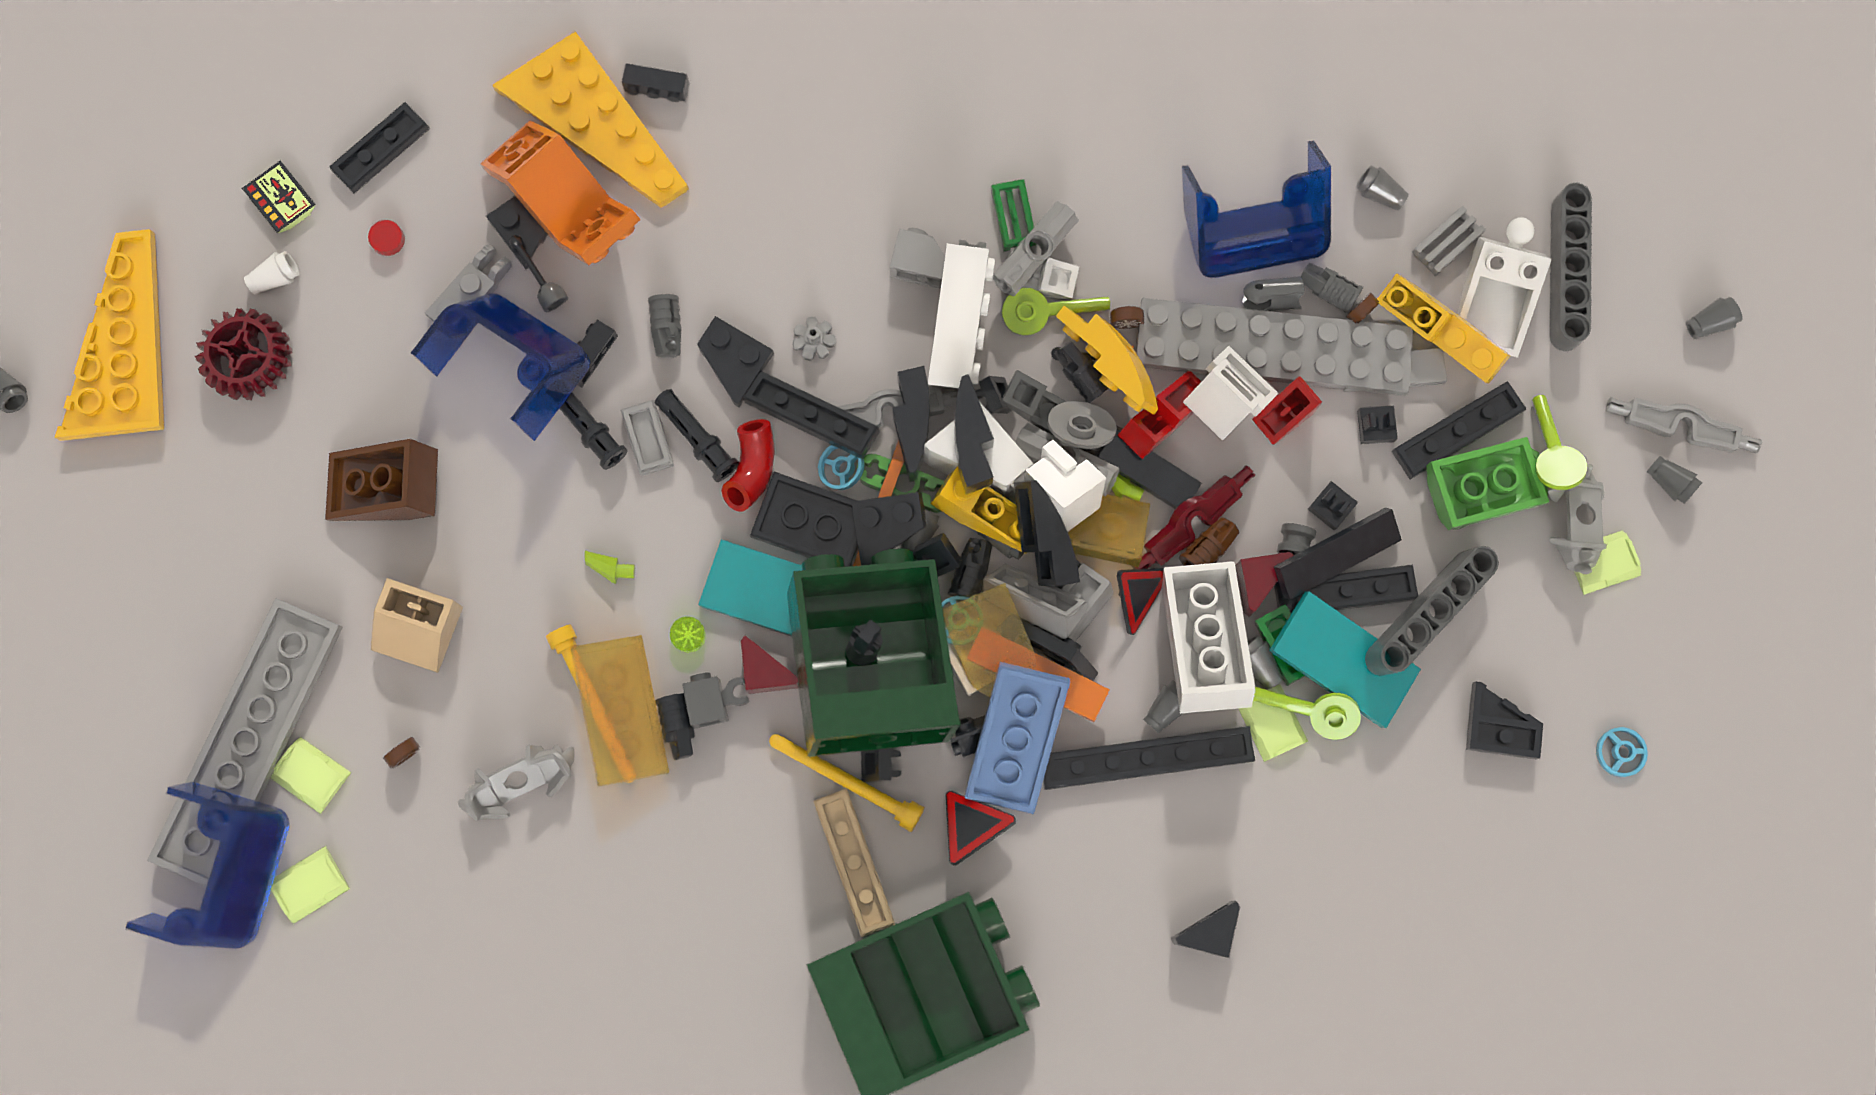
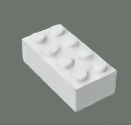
(959, 314)
(1207, 637)

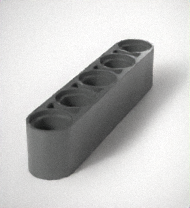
(1580, 255)
(1418, 616)

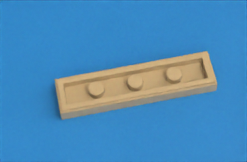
(854, 862)

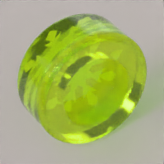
(687, 634)

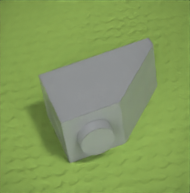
(917, 258)

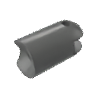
(1273, 294)

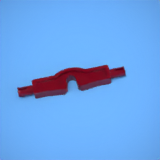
(1207, 508)

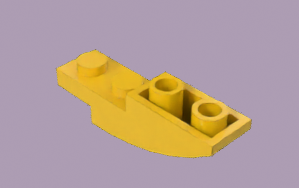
(1443, 328)
(1114, 358)

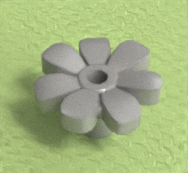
(814, 338)

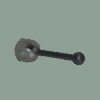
(550, 294)

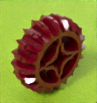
(246, 330)

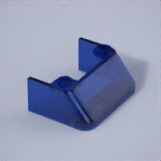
(1263, 233)
(548, 370)
(241, 875)

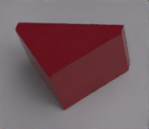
(1257, 578)
(763, 671)

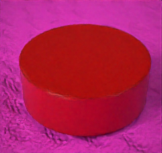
(386, 237)

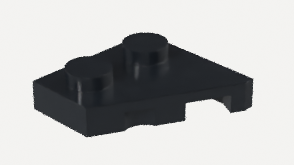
(733, 357)

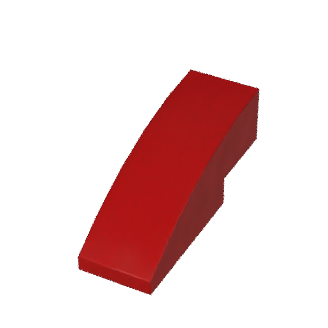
(1147, 430)

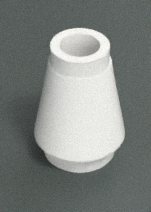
(272, 273)

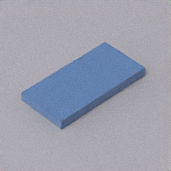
(1017, 737)

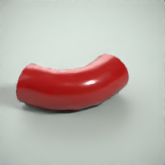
(754, 465)

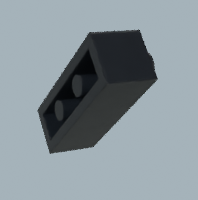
(655, 82)
(596, 344)

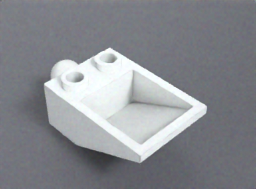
(1502, 298)

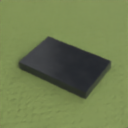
(806, 519)

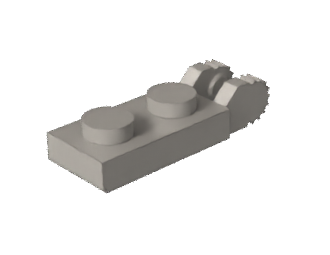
(471, 281)

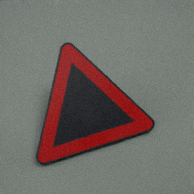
(1138, 592)
(972, 825)

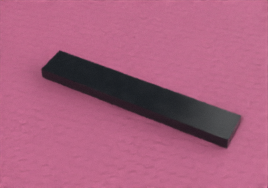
(1149, 758)

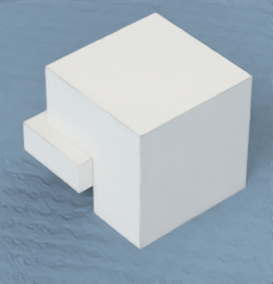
(1229, 393)
(1072, 489)

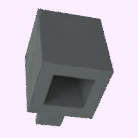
(707, 700)

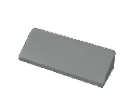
(1040, 605)

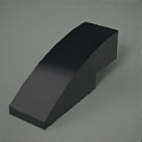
(912, 418)
(972, 439)
(1045, 535)

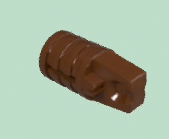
(1210, 543)

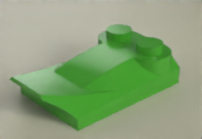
(1485, 483)

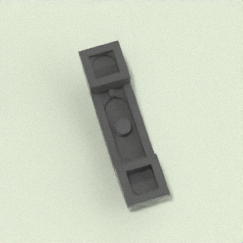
(1034, 402)

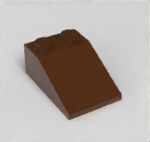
(382, 482)

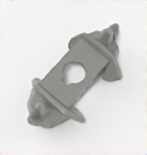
(1583, 541)
(541, 766)

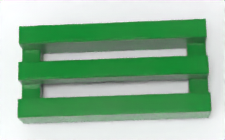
(1007, 187)

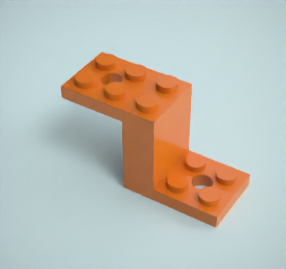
(560, 193)

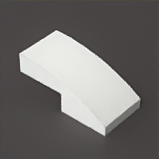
(1054, 279)

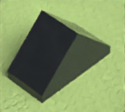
(1213, 932)

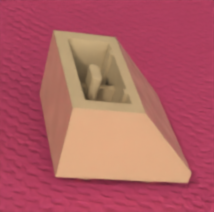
(413, 625)

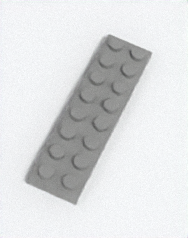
(1277, 345)
(249, 729)

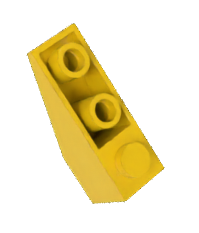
(980, 510)

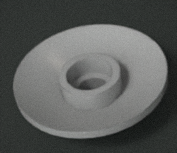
(1081, 424)

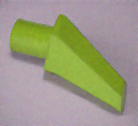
(1123, 487)
(609, 566)

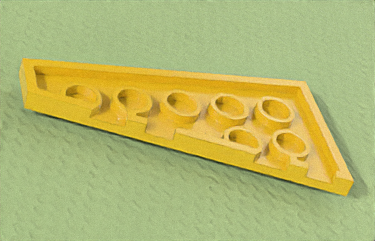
(582, 105)
(121, 353)

